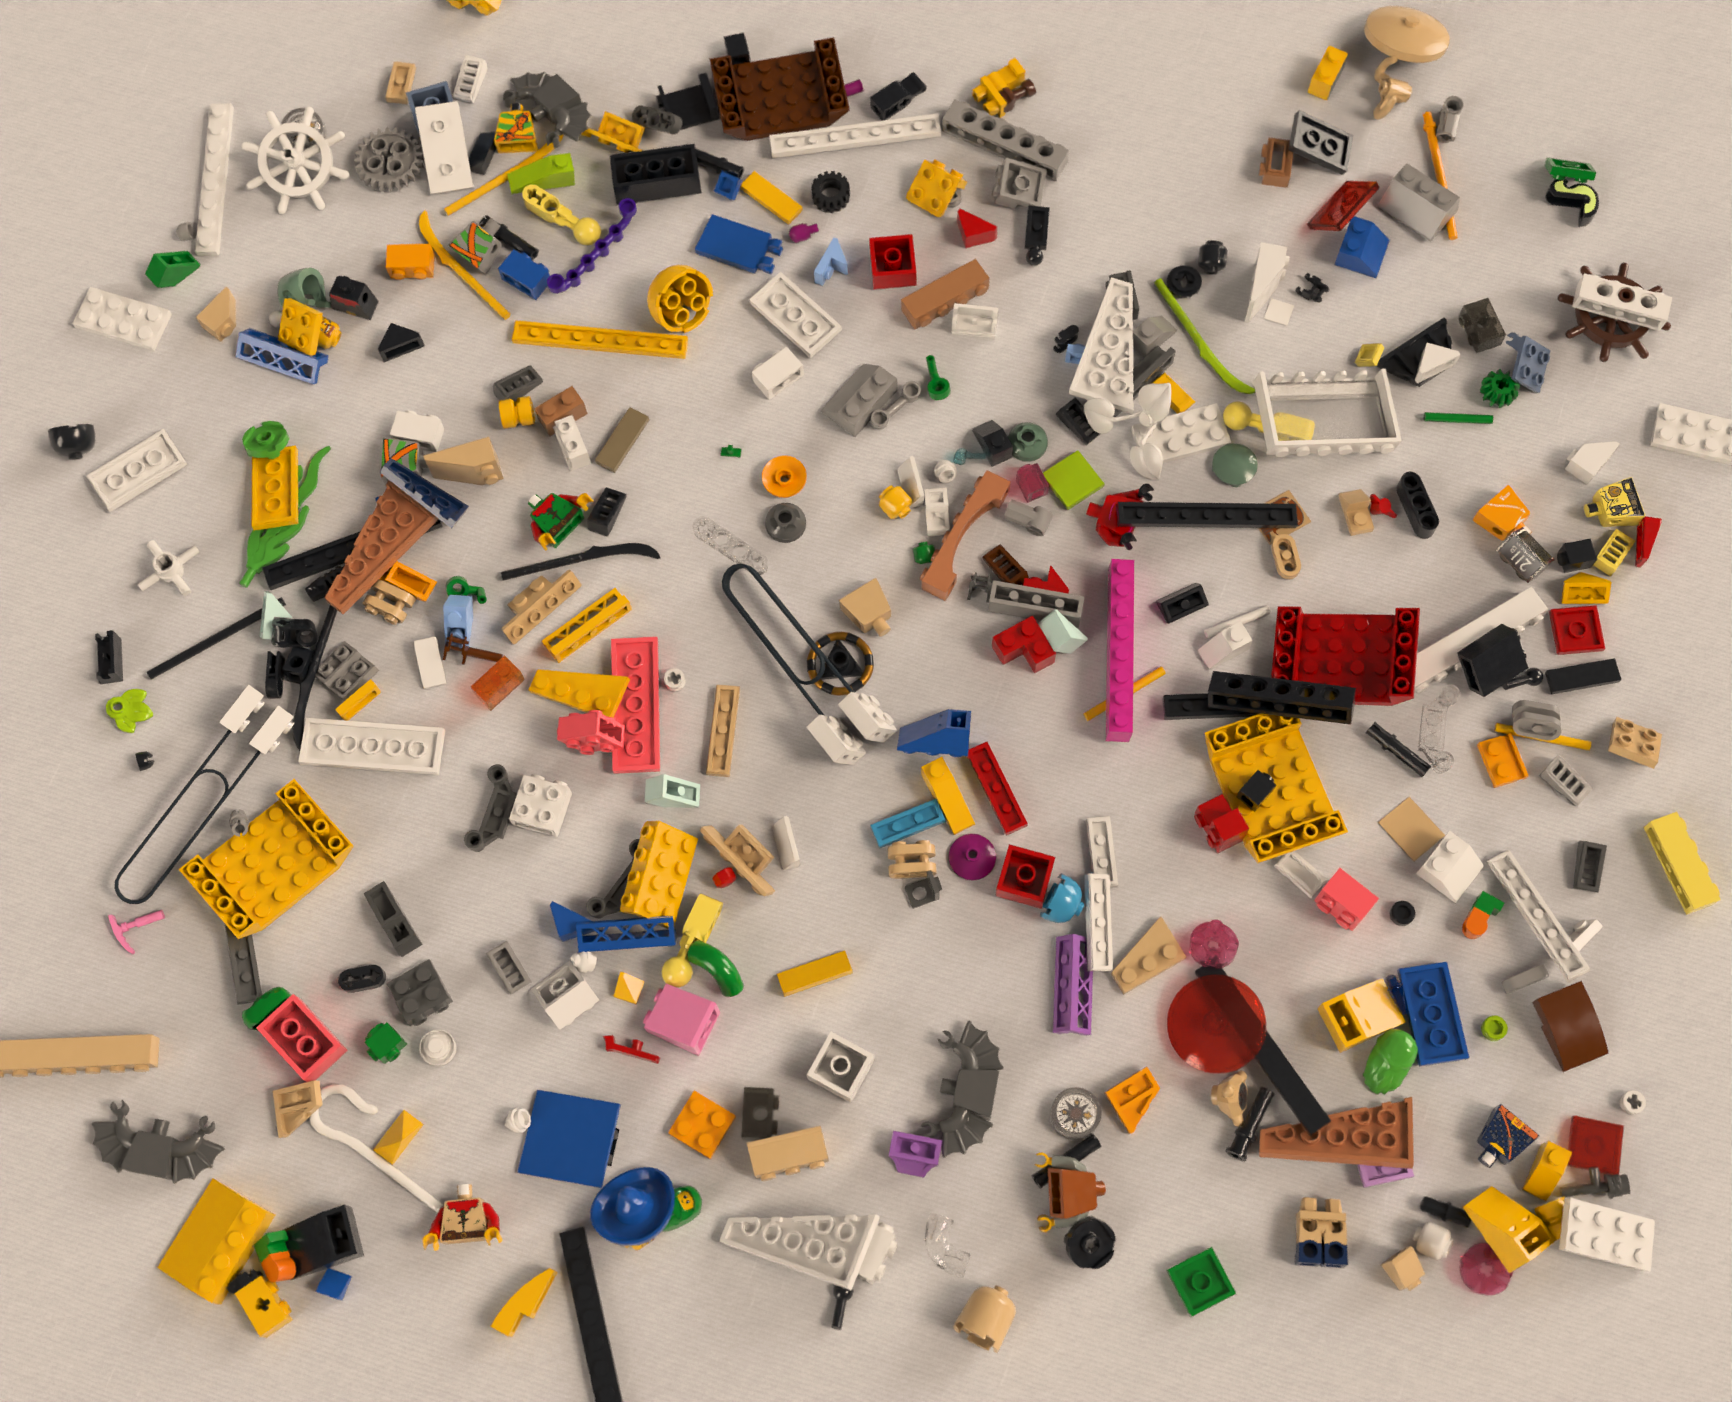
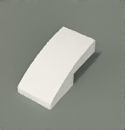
(936, 511)

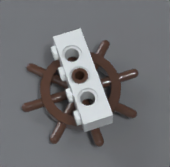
(1616, 302)

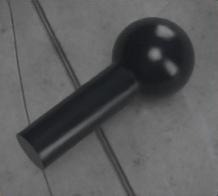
(1531, 677)
(842, 1295)

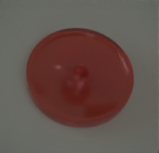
(1216, 1024)

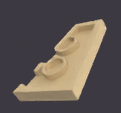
(1148, 958)

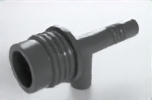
(1614, 1185)

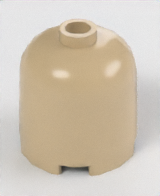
(987, 1317)

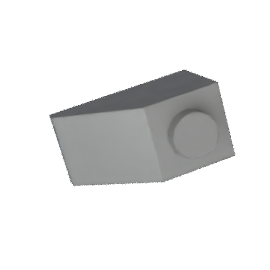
(1151, 333)

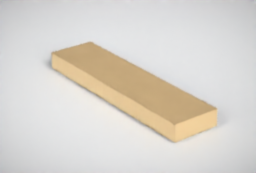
(723, 730)

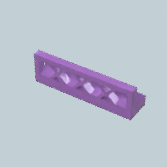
(1069, 983)

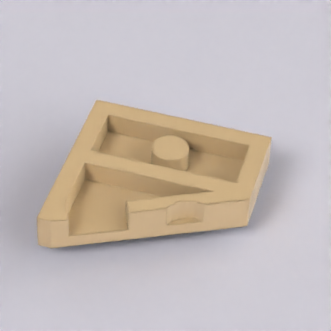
(295, 1106)

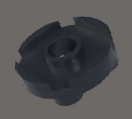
(1079, 1234)

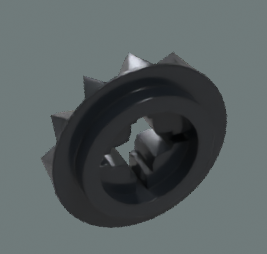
(1193, 279)

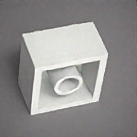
(840, 1067)

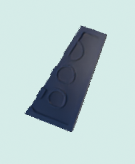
(430, 496)

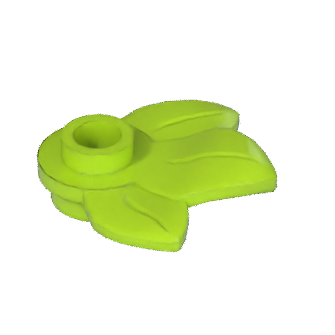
(132, 709)

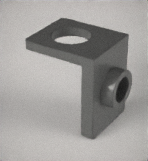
(930, 884)

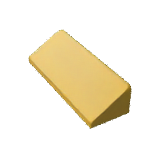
(814, 973)

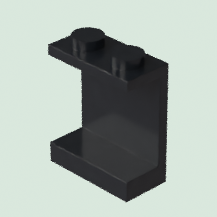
(693, 105)

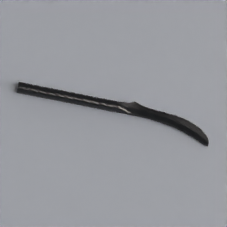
(593, 553)
(306, 684)

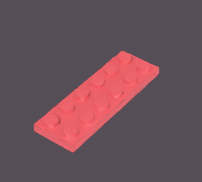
(639, 705)

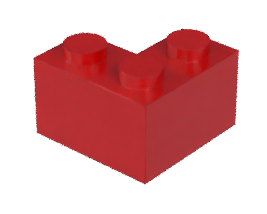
(1027, 640)
(1221, 823)

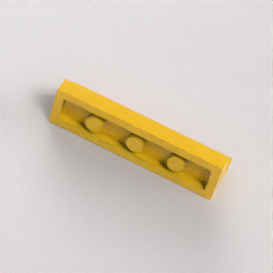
(589, 628)

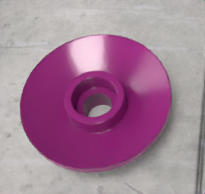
(968, 867)

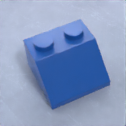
(1362, 248)

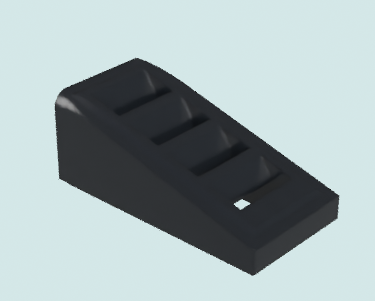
(1068, 420)
(601, 524)

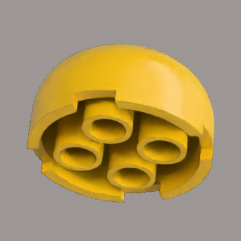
(678, 287)

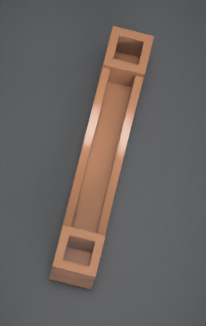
(989, 493)

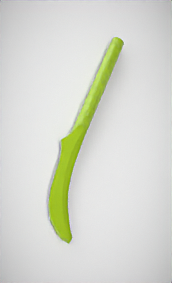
(1205, 351)

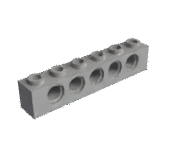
(974, 132)

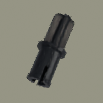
(1445, 1211)

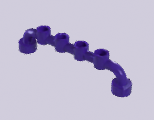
(556, 281)

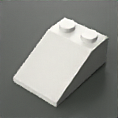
(1268, 271)

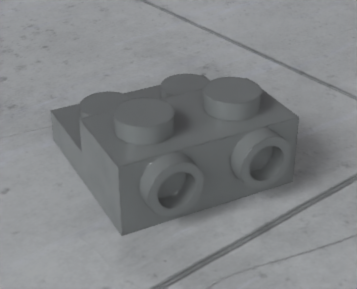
(420, 993)

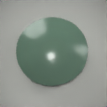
(1235, 464)

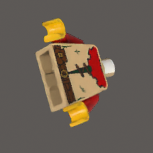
(463, 1221)

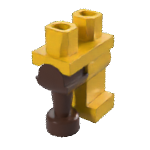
(997, 88)

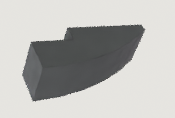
(392, 919)

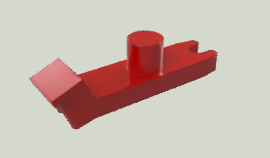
(634, 1051)

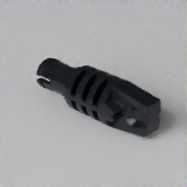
(321, 586)

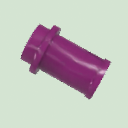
(854, 87)

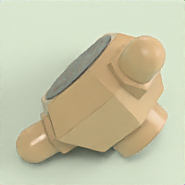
(1231, 1097)

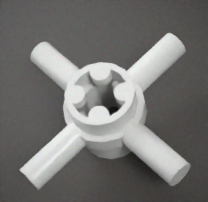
(173, 573)

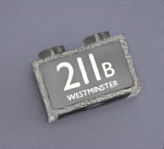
(1524, 555)

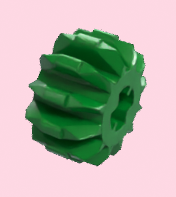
(1507, 392)

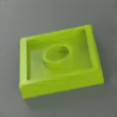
(1073, 480)

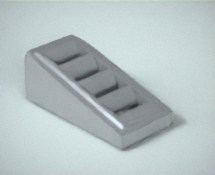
(1571, 774)
(498, 950)

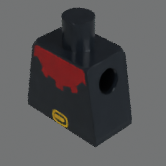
(352, 297)

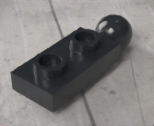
(1036, 233)

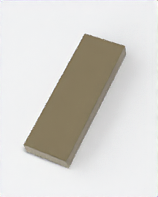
(622, 439)

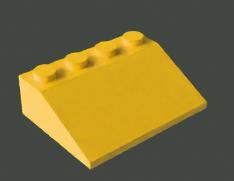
(216, 1242)

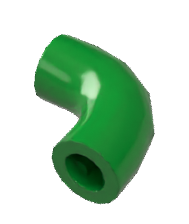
(718, 966)

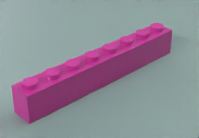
(1120, 651)

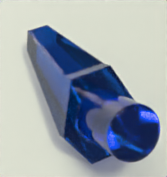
(1397, 993)

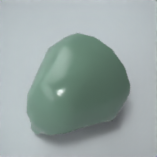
(300, 283)

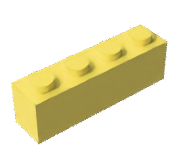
(1682, 863)

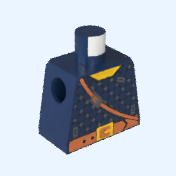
(1504, 1137)

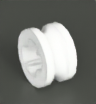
(670, 685)
(1626, 1106)

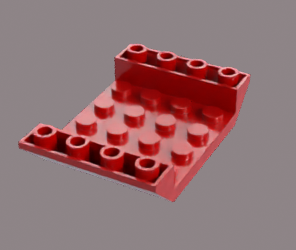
(1350, 651)

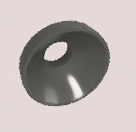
(788, 531)

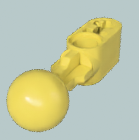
(585, 230)
(1239, 416)
(698, 926)

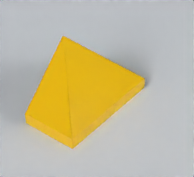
(1586, 590)
(398, 1137)

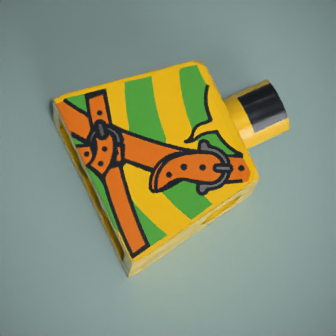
(515, 131)

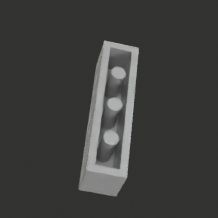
(1035, 602)

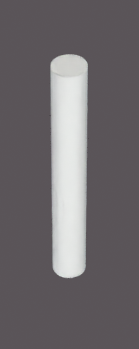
(1246, 618)

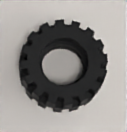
(834, 202)

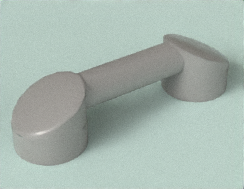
(910, 393)

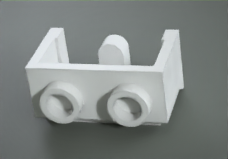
(571, 443)

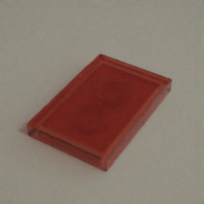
(1343, 205)

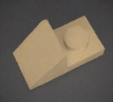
(1356, 511)

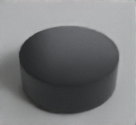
(1402, 913)

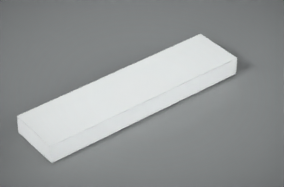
(1098, 922)

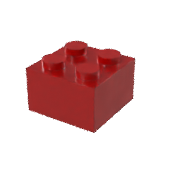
(893, 261)
(1025, 876)

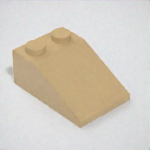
(466, 463)

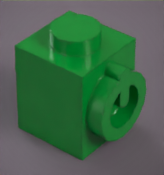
(384, 1043)

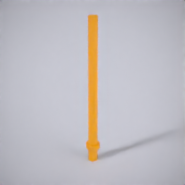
(1429, 127)

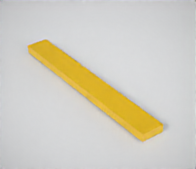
(600, 339)

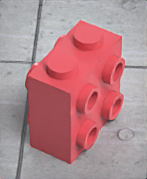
(590, 732)

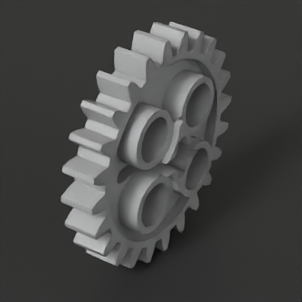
(371, 157)

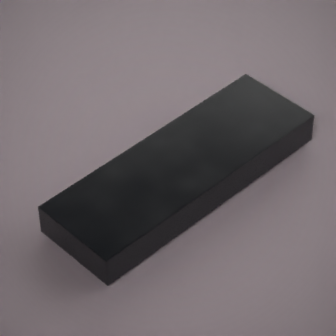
(1583, 676)

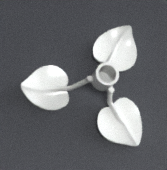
(1156, 403)

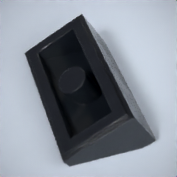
(482, 153)
(1182, 602)

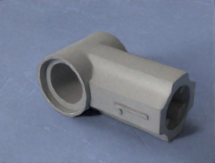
(1449, 119)
(1034, 519)

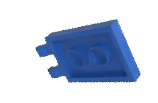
(738, 245)

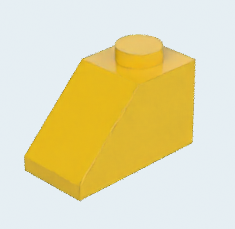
(1546, 1170)

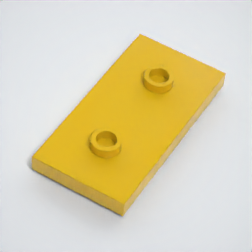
(275, 490)

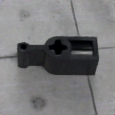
(896, 96)

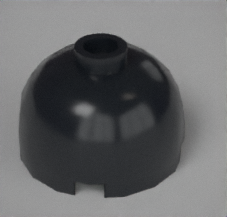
(72, 440)

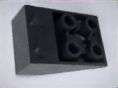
(324, 1241)

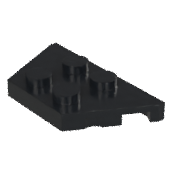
(1406, 358)

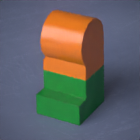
(1477, 918)
(275, 1257)

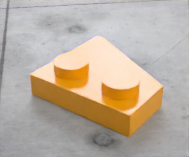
(1133, 1097)

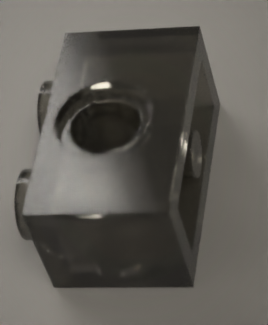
(1481, 313)
(753, 1100)

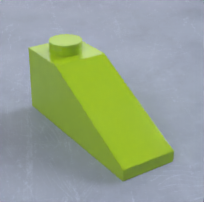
(545, 173)

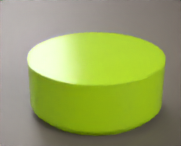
(1494, 1028)

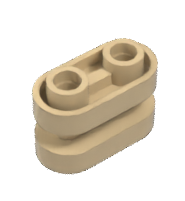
(391, 613)
(901, 851)

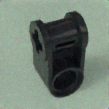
(292, 633)

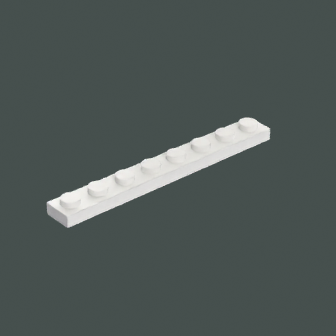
(855, 135)
(214, 180)

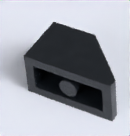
(993, 442)

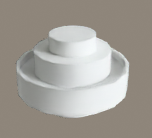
(437, 1047)

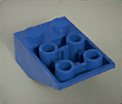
(938, 734)

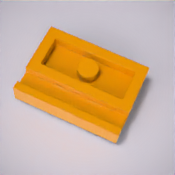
(1502, 760)

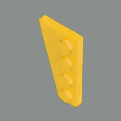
(581, 690)

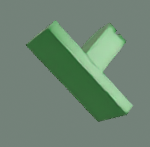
(730, 451)

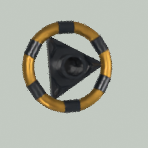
(842, 662)

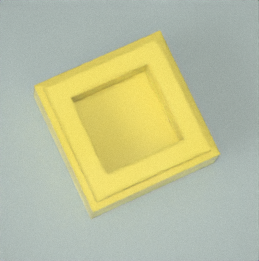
(1369, 355)

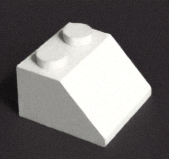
(1451, 867)
(565, 995)

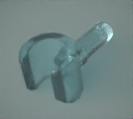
(962, 454)

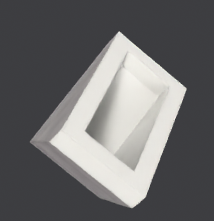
(1435, 360)

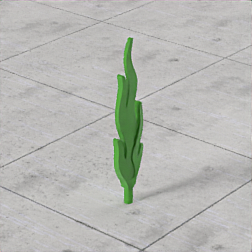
(269, 547)

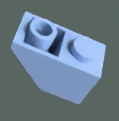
(458, 618)

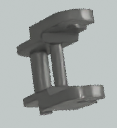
(972, 586)

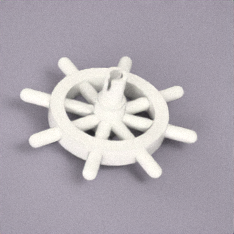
(295, 160)

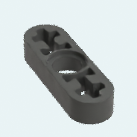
(651, 114)

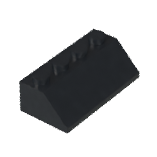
(655, 173)

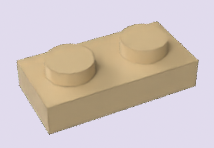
(400, 82)

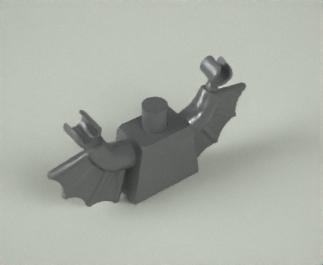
(554, 101)
(972, 1091)
(154, 1152)

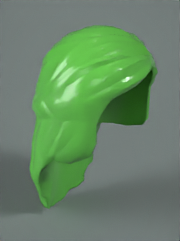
(1390, 1061)

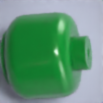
(923, 553)

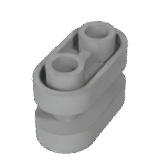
(1536, 720)

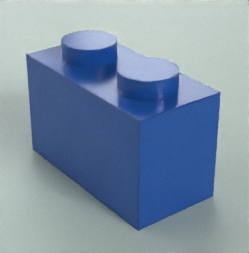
(524, 274)

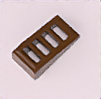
(1016, 576)

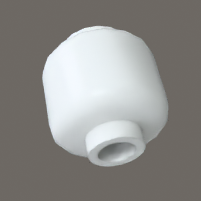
(1433, 1241)

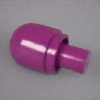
(802, 232)

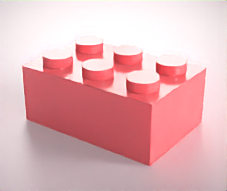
(302, 1039)

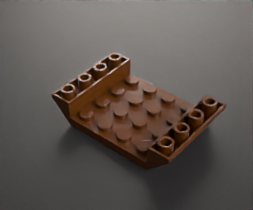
(781, 92)

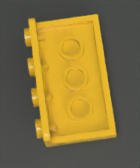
(658, 872)

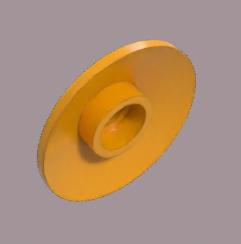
(780, 468)

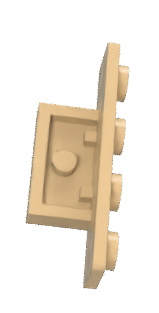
(537, 603)
(744, 854)

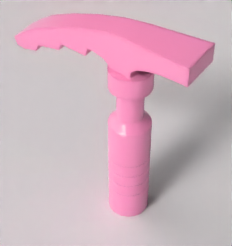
(138, 922)

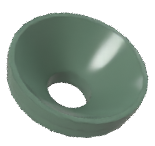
(1030, 450)

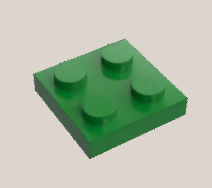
(1564, 168)
(1201, 1282)

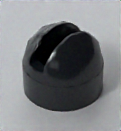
(142, 760)

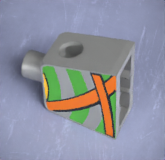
(478, 244)
(404, 452)

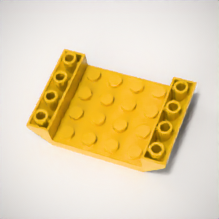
(1297, 809)
(272, 865)

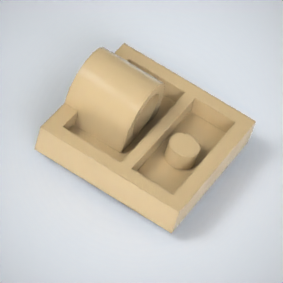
(1635, 742)

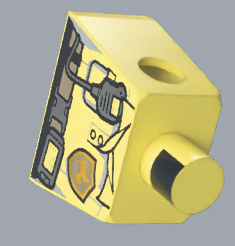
(1616, 505)

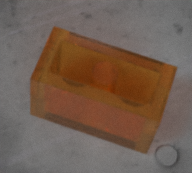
(497, 683)

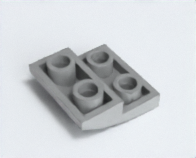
(345, 671)

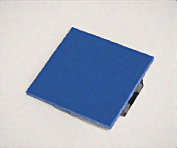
(570, 1139)

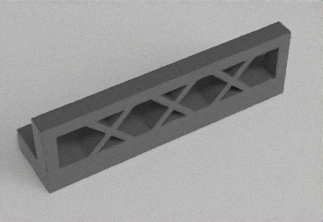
(1150, 369)

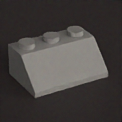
(1419, 202)
(860, 397)

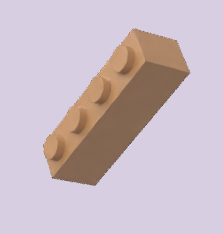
(939, 296)

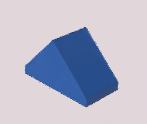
(566, 922)

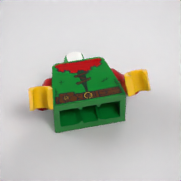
(556, 517)

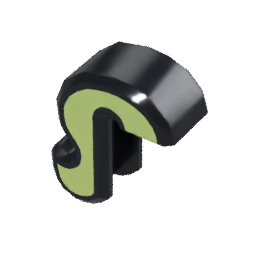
(1575, 196)

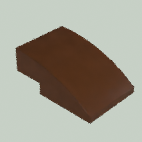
(1571, 1026)

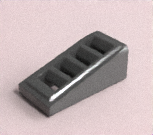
(521, 390)
(1599, 859)

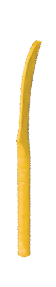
(542, 152)
(448, 260)

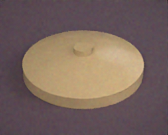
(1406, 34)

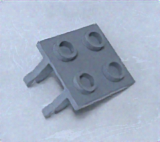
(1530, 362)

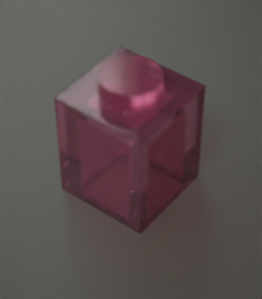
(1032, 482)

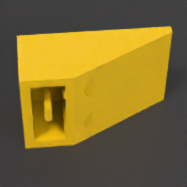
(1360, 1015)
(1508, 1228)

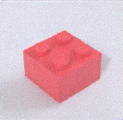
(1345, 900)

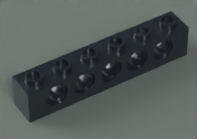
(1281, 697)

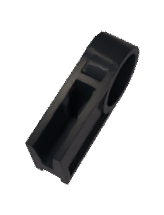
(274, 675)

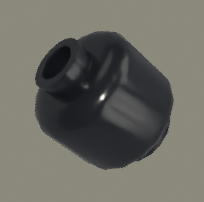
(1212, 257)

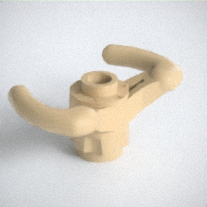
(1390, 89)

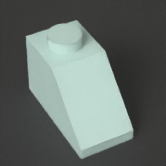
(672, 792)

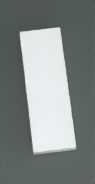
(1102, 848)

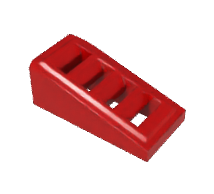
(1645, 538)

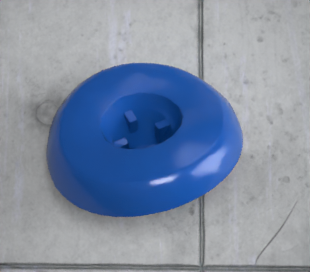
(633, 1206)

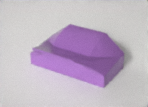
(914, 1153)

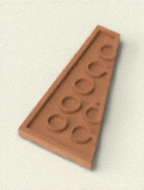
(382, 541)
(1352, 1137)

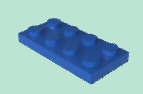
(1433, 1014)

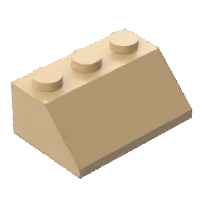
(788, 1153)

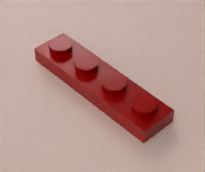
(996, 788)

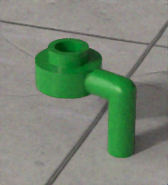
(938, 387)
(465, 589)

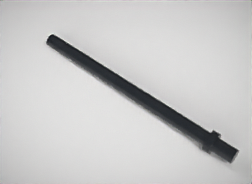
(205, 644)

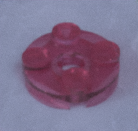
(1217, 932)
(1475, 1280)

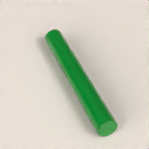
(1458, 418)

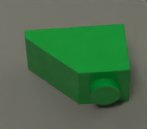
(171, 268)

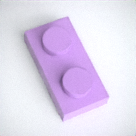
(1379, 1175)

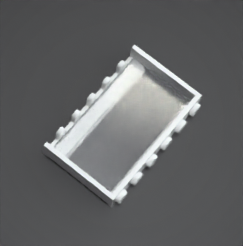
(1327, 414)

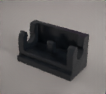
(109, 658)

